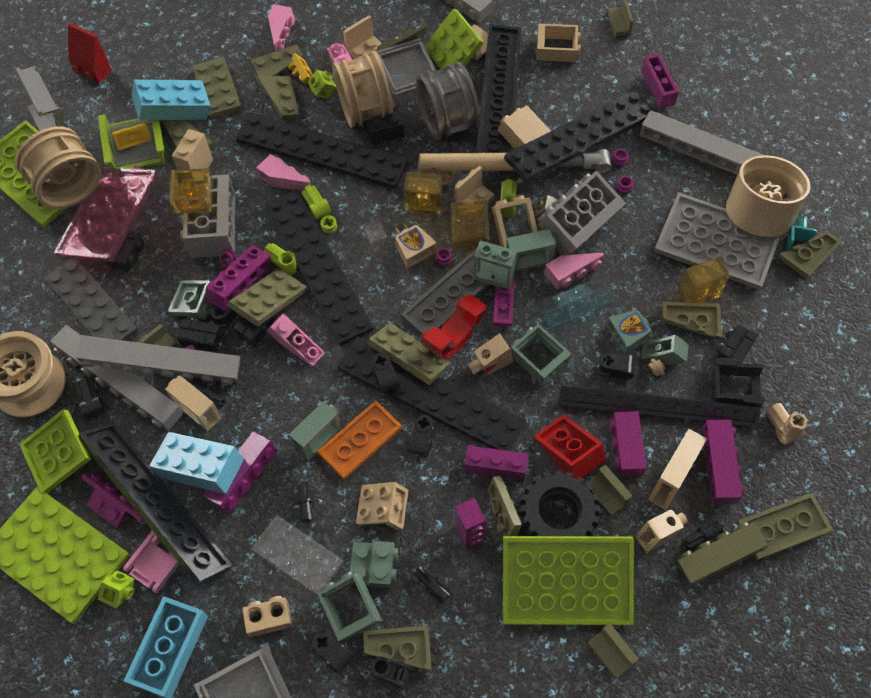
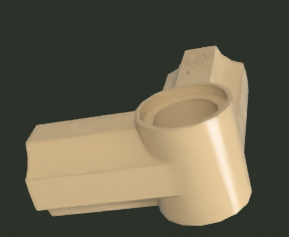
(787, 427)

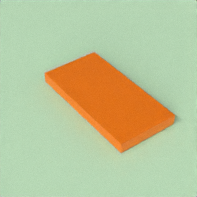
(359, 440)

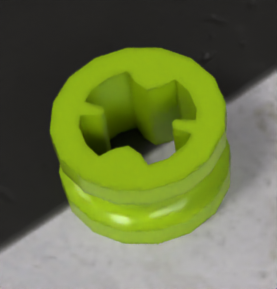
(331, 220)

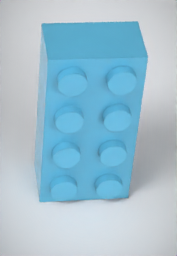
(170, 99)
(197, 462)
(166, 648)

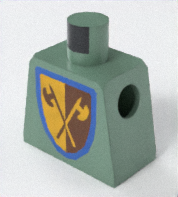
(630, 329)

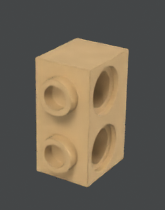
(268, 622)

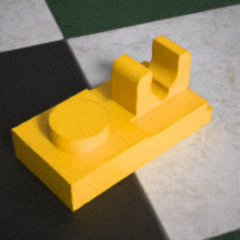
(300, 68)
(131, 136)

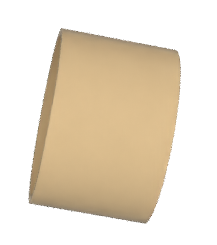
(767, 196)

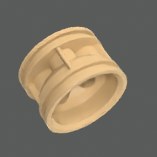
(362, 89)

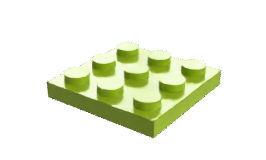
(453, 41)
(54, 451)

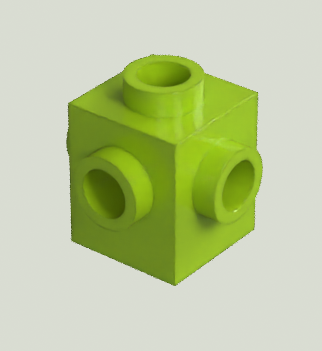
(322, 84)
(116, 589)

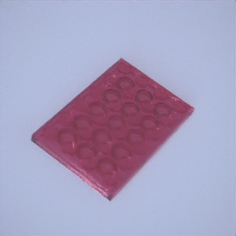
(107, 215)

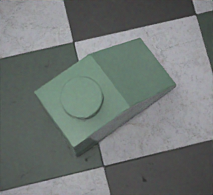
(668, 350)

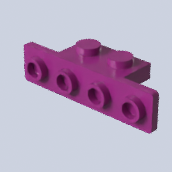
(109, 500)

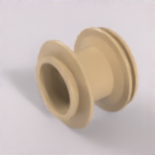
(26, 357)

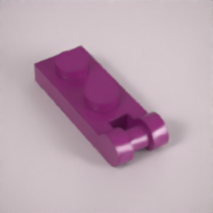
(504, 306)

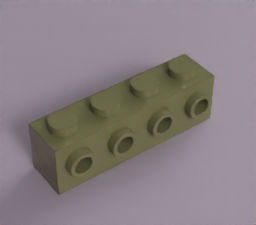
(722, 554)

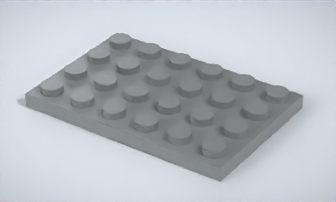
(704, 231)

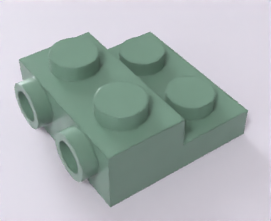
(191, 300)
(375, 563)

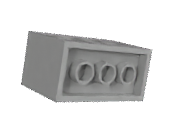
(580, 212)
(212, 232)

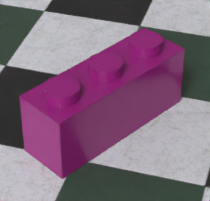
(659, 81)
(628, 443)
(496, 463)
(470, 523)

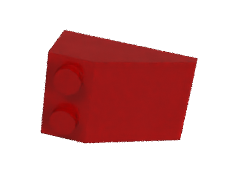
(87, 54)
(571, 447)

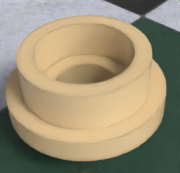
(656, 367)

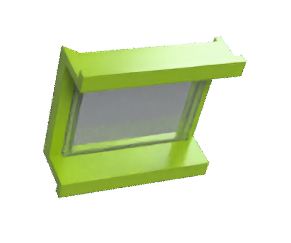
(145, 154)

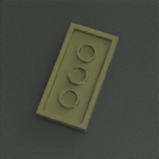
(218, 87)
(267, 297)
(408, 353)
(790, 524)

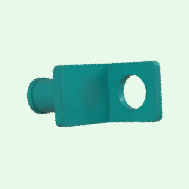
(799, 232)

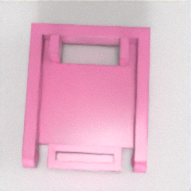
(151, 564)

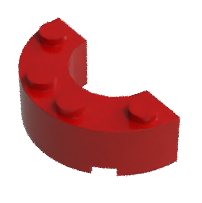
(456, 331)

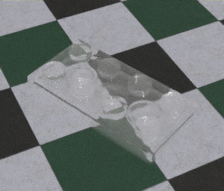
(297, 555)

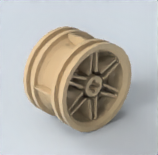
(58, 167)

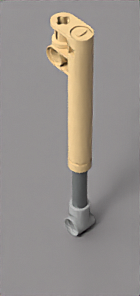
(446, 163)

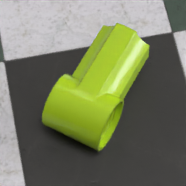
(508, 192)
(317, 205)
(282, 259)

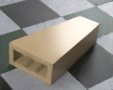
(677, 469)

